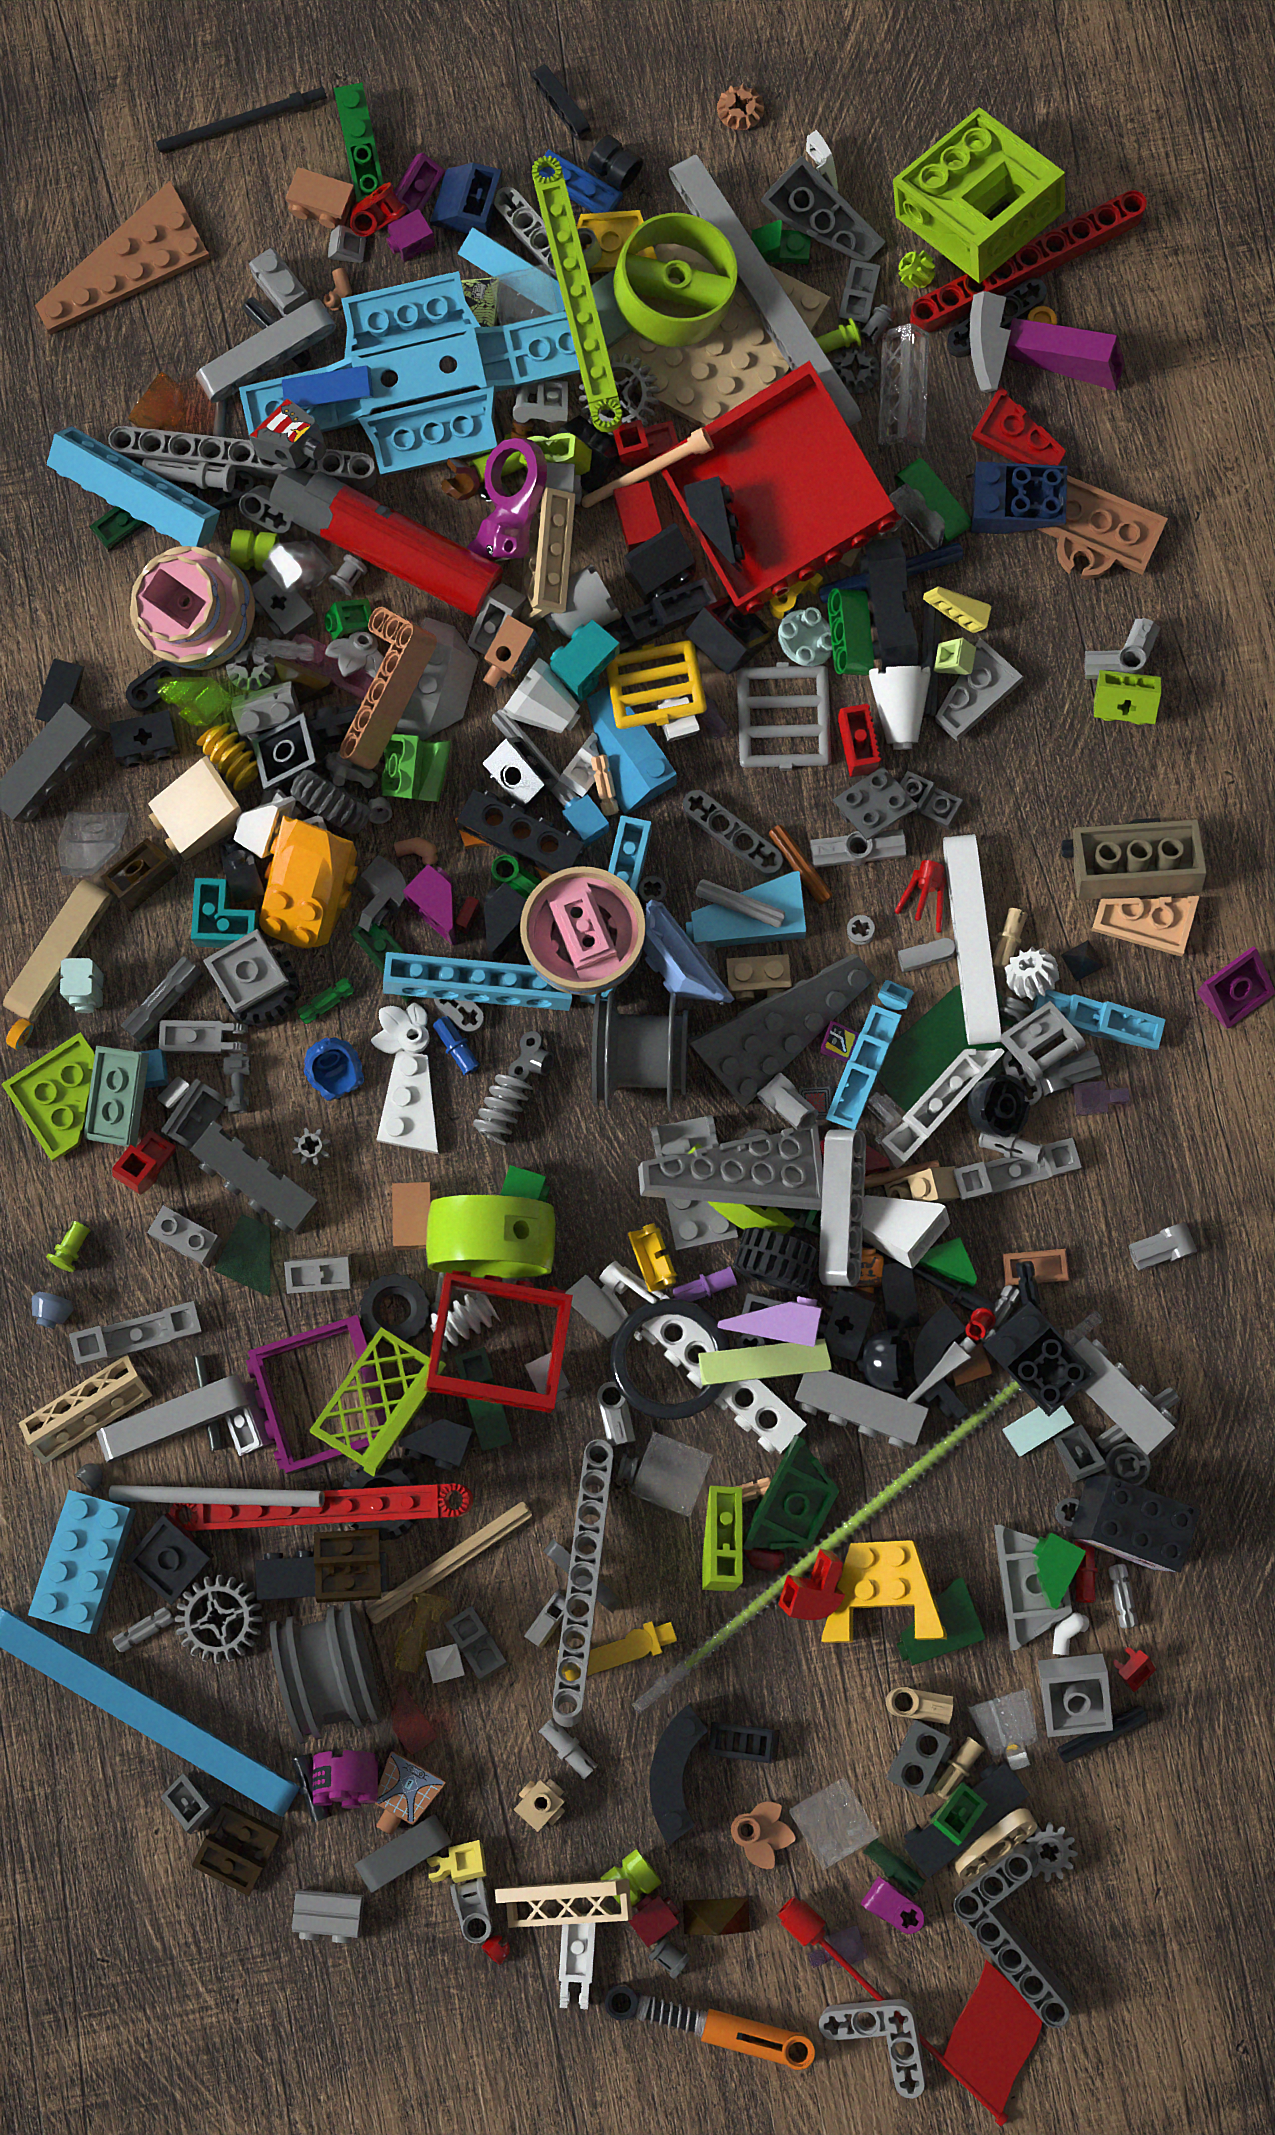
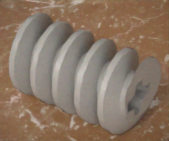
(501, 1107)

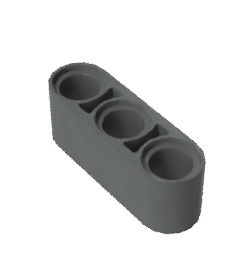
(403, 1853)

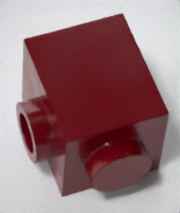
(654, 1918)

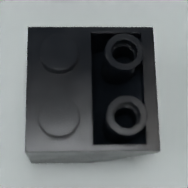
(440, 1441)

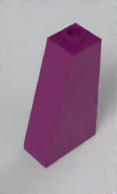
(1067, 351)

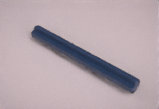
(914, 565)

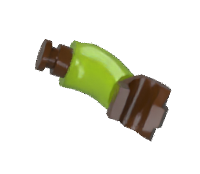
(470, 476)

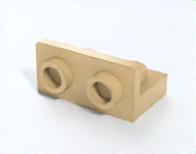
(758, 976)

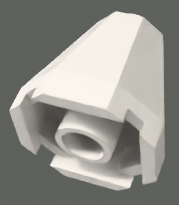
(543, 700)

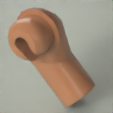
(342, 290)

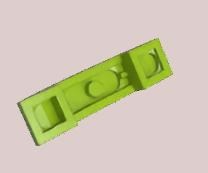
(752, 1215)

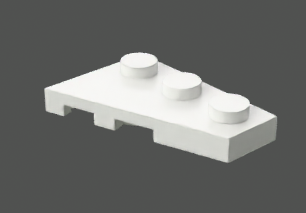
(408, 1106)

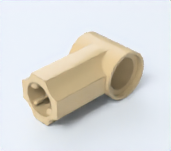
(923, 1705)

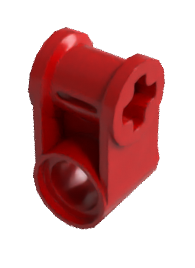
(381, 207)

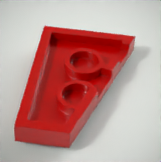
(1015, 435)

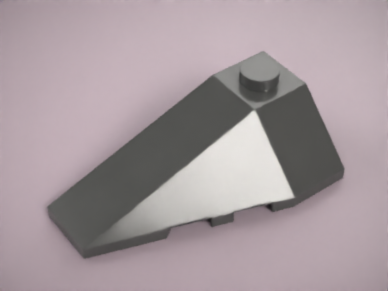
(816, 209)

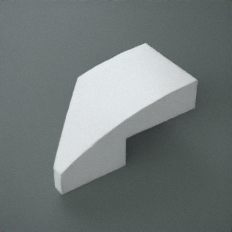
(823, 157)

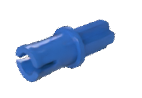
(456, 1045)

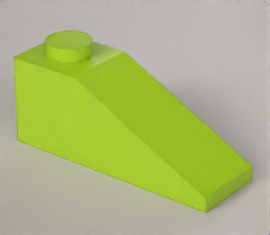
(723, 1540)

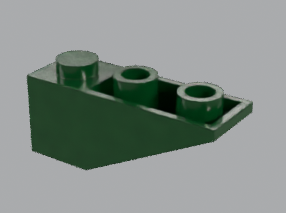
(487, 1416)

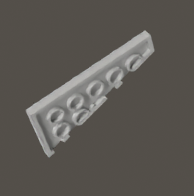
(750, 1171)

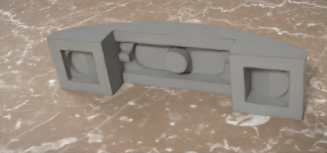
(1007, 1174)
(135, 1334)

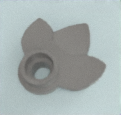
(356, 653)

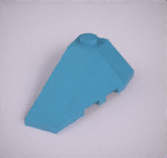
(634, 758)

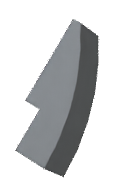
(988, 339)

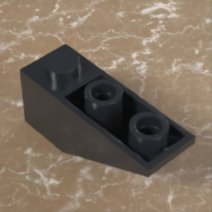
(711, 509)

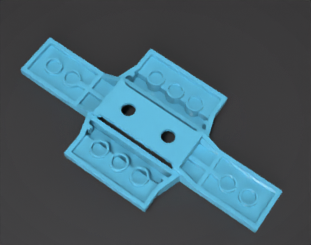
(410, 333)

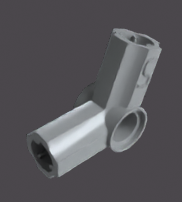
(1136, 649)

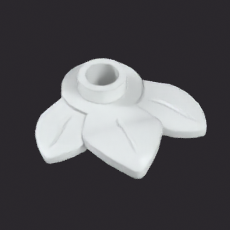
(399, 1026)

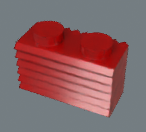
(859, 740)

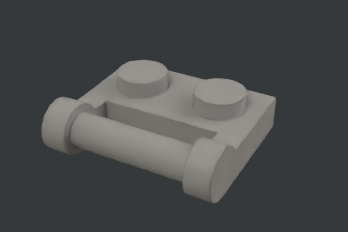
(550, 405)
(1038, 1031)

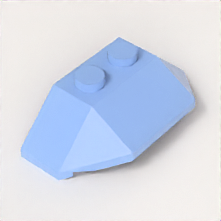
(678, 959)

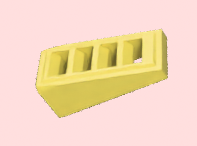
(960, 608)

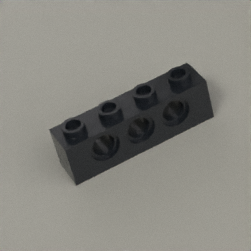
(483, 805)

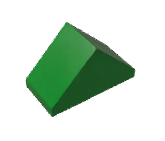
(950, 1261)
(959, 1814)

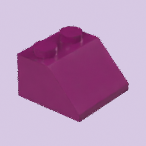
(434, 901)

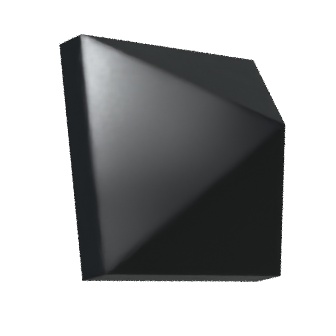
(1082, 960)

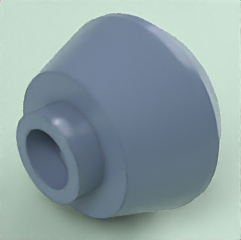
(50, 1309)

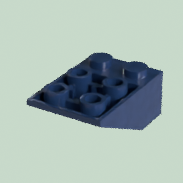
(1017, 497)

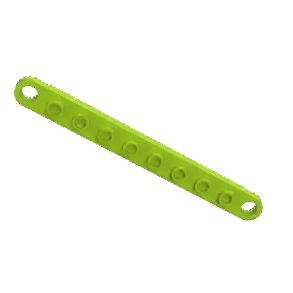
(577, 294)

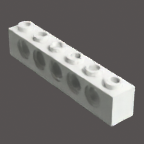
(764, 1400)

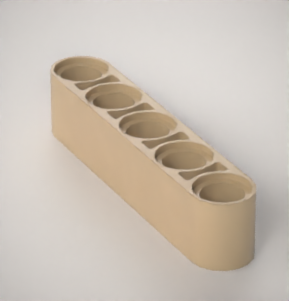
(61, 941)

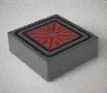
(819, 1098)

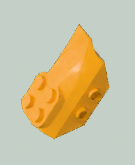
(307, 884)

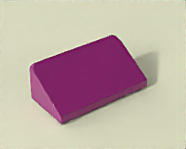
(418, 182)

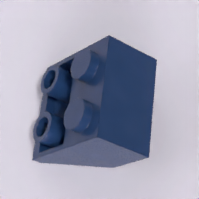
(467, 198)

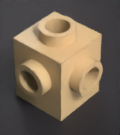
(528, 1807)

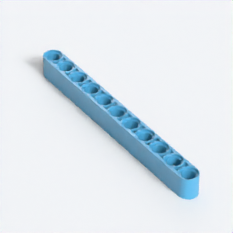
(146, 1714)

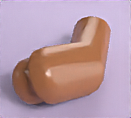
(419, 846)

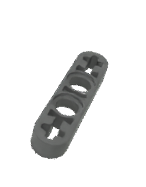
(734, 831)

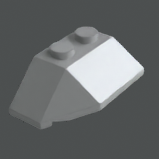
(443, 687)

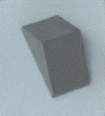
(1078, 1453)
(189, 1804)

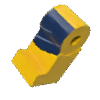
(783, 605)

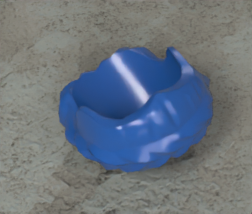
(333, 1068)

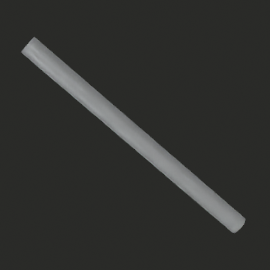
(226, 1496)

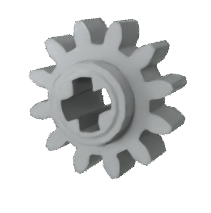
(1060, 1854)

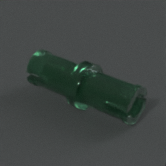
(894, 1866)

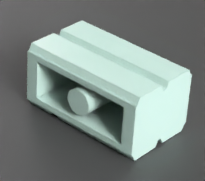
(81, 984)

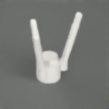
(619, 1279)

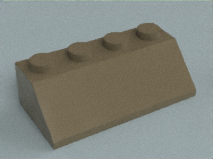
(1138, 859)

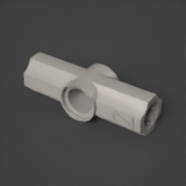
(837, 849)

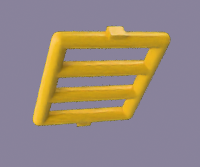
(659, 716)

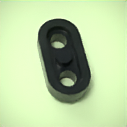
(145, 684)

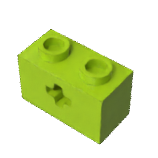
(1127, 697)

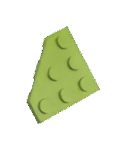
(55, 1095)

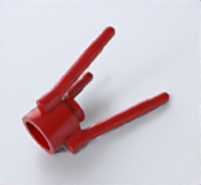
(928, 879)

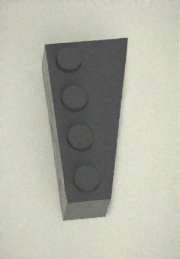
(50, 761)
(254, 1178)

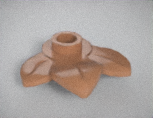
(767, 1834)

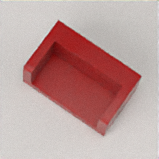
(636, 513)

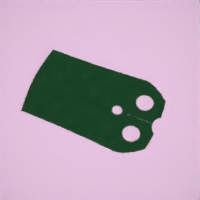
(930, 1048)

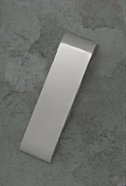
(535, 235)

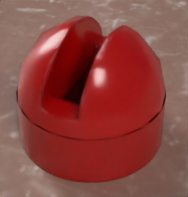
(494, 1950)

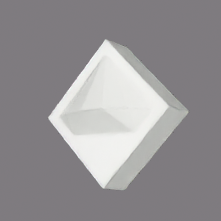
(445, 1663)

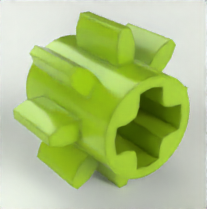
(916, 269)

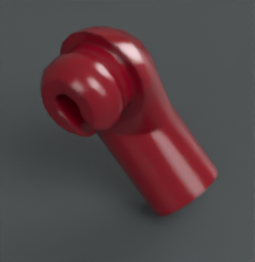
(765, 1559)

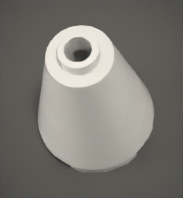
(901, 702)

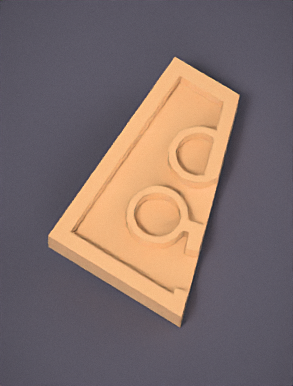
(1148, 922)

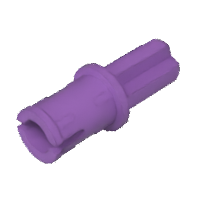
(705, 1285)

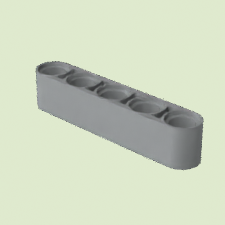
(265, 350)
(842, 1207)
(172, 1418)

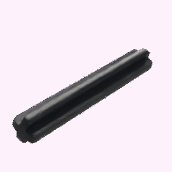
(930, 641)

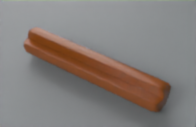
(800, 863)

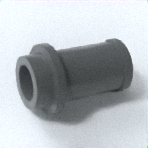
(880, 320)

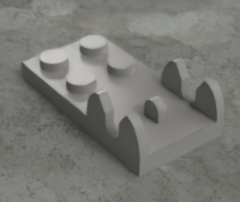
(691, 1221)

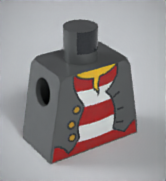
(288, 436)

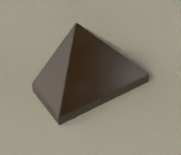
(306, 683)
(716, 1916)

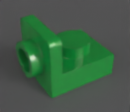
(347, 617)

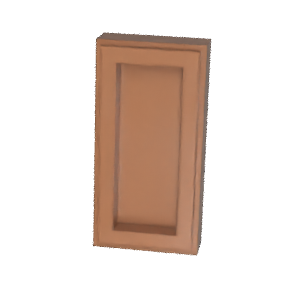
(1049, 1266)

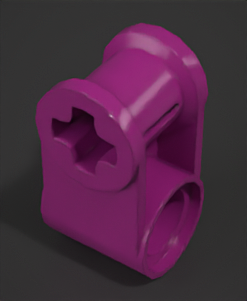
(888, 1903)

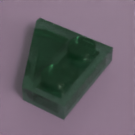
(248, 1256)

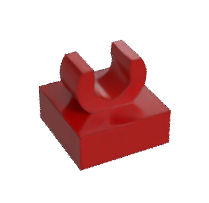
(1136, 1670)

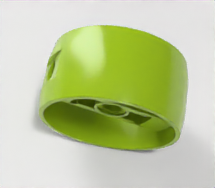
(696, 288)
(491, 1236)

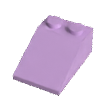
(788, 1322)

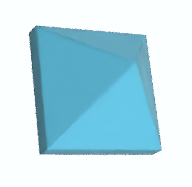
(894, 996)

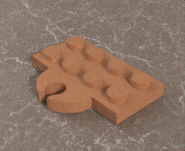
(1104, 531)

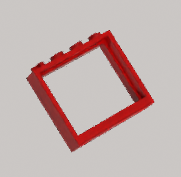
(521, 1291)

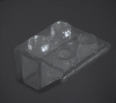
(671, 1474)

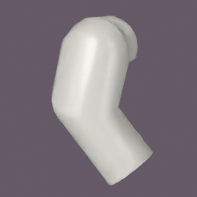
(1066, 1629)

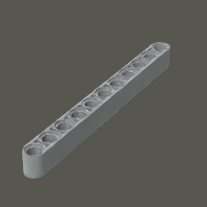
(759, 282)

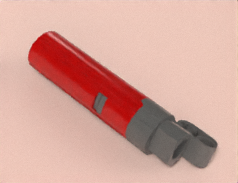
(376, 535)

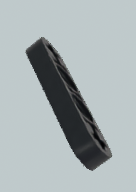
(962, 331)

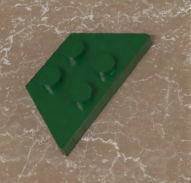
(793, 1503)

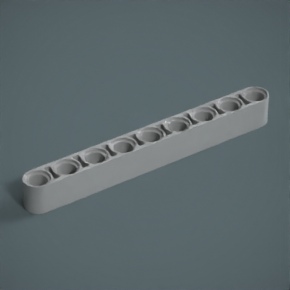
(230, 450)
(579, 1595)

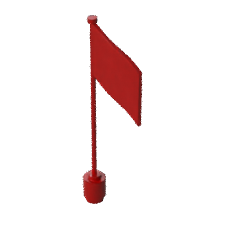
(988, 2037)

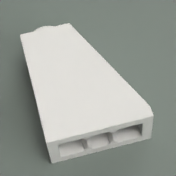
(902, 1227)

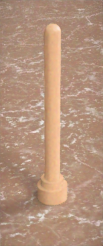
(698, 443)

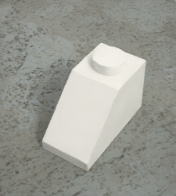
(678, 727)
(262, 824)

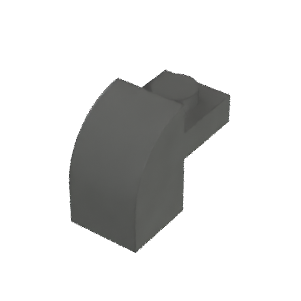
(385, 887)

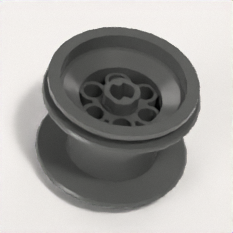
(638, 1050)

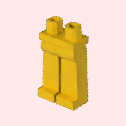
(633, 1647)

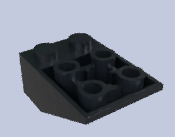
(1038, 1358)

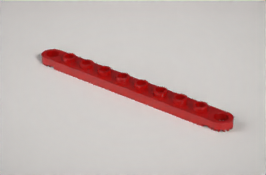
(338, 1507)

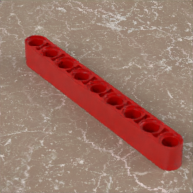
(1039, 254)

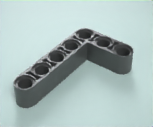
(1010, 1936)

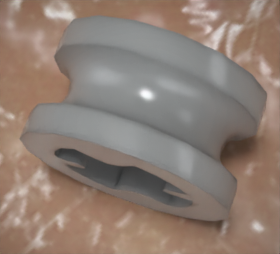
(857, 938)

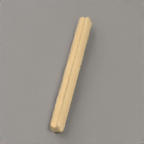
(449, 1562)

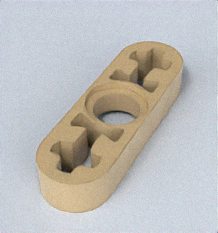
(994, 1843)

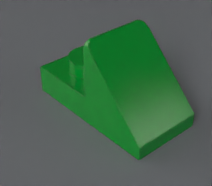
(781, 245)

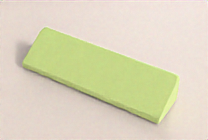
(763, 1362)

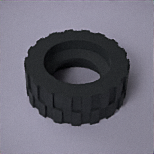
(395, 1285)

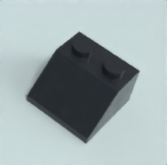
(660, 564)
(729, 635)
(502, 920)

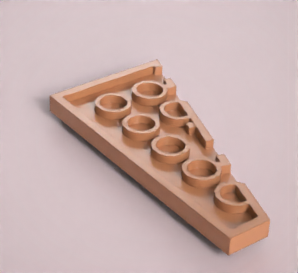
(138, 255)

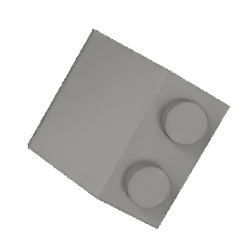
(1075, 1695)

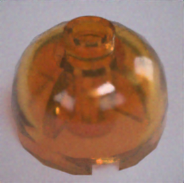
(159, 405)

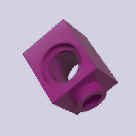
(410, 236)

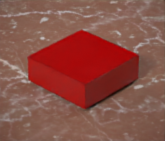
(468, 914)

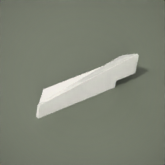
(938, 1103)

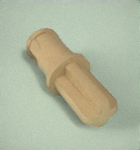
(1009, 938)
(957, 1768)

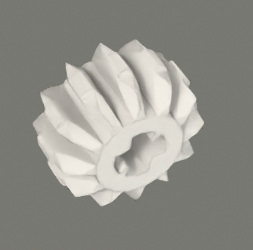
(1032, 973)

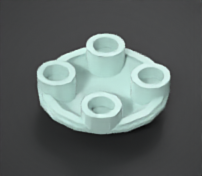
(805, 637)

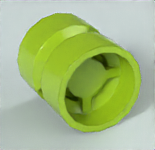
(251, 550)
(640, 1874)

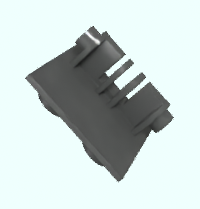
(874, 803)

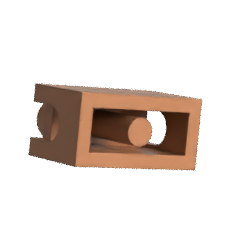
(320, 198)
(410, 1214)

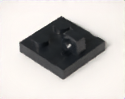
(169, 1558)

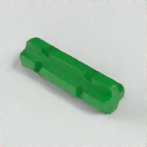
(325, 1001)

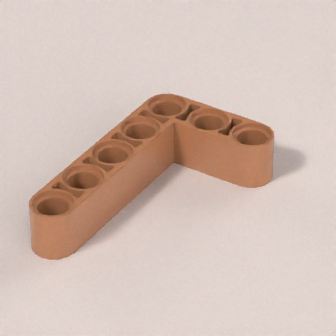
(391, 687)

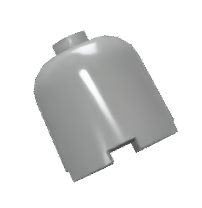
(585, 601)

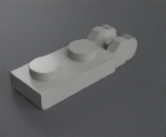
(199, 1037)

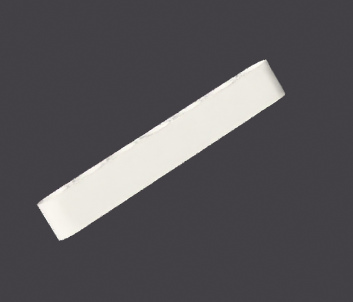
(971, 939)

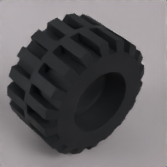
(274, 1006)
(776, 1259)
(396, 1474)

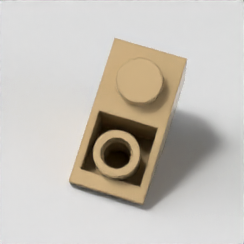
(930, 1185)

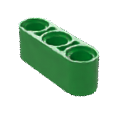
(937, 497)
(850, 632)

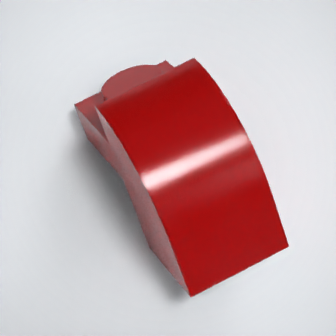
(642, 445)
(141, 1164)
(815, 1596)

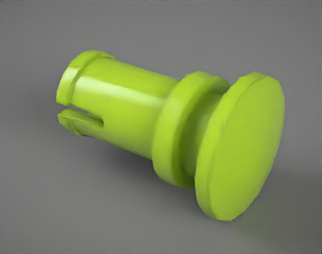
(841, 337)
(69, 1247)

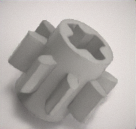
(319, 1150)

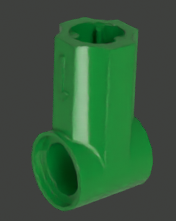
(520, 881)

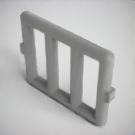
(746, 731)

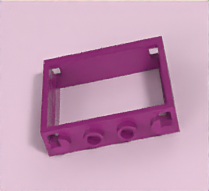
(267, 1400)

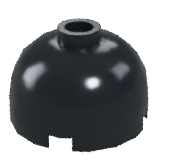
(998, 1106)
(886, 1360)

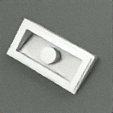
(595, 1307)

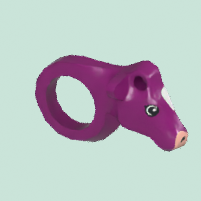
(506, 530)

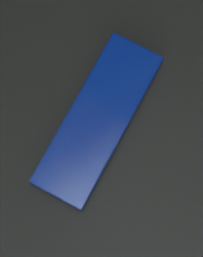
(584, 187)
(329, 387)

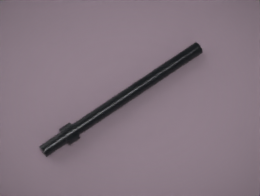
(295, 101)

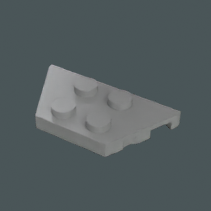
(1022, 1594)

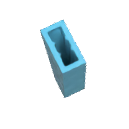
(732, 928)

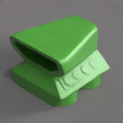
(414, 767)

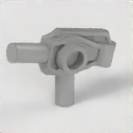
(342, 770)

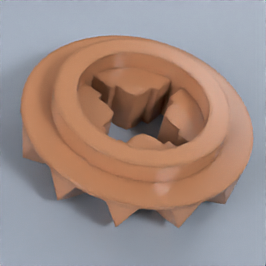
(736, 118)

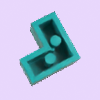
(584, 659)
(213, 920)

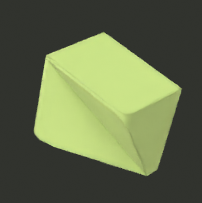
(955, 657)

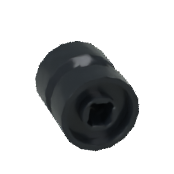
(615, 162)

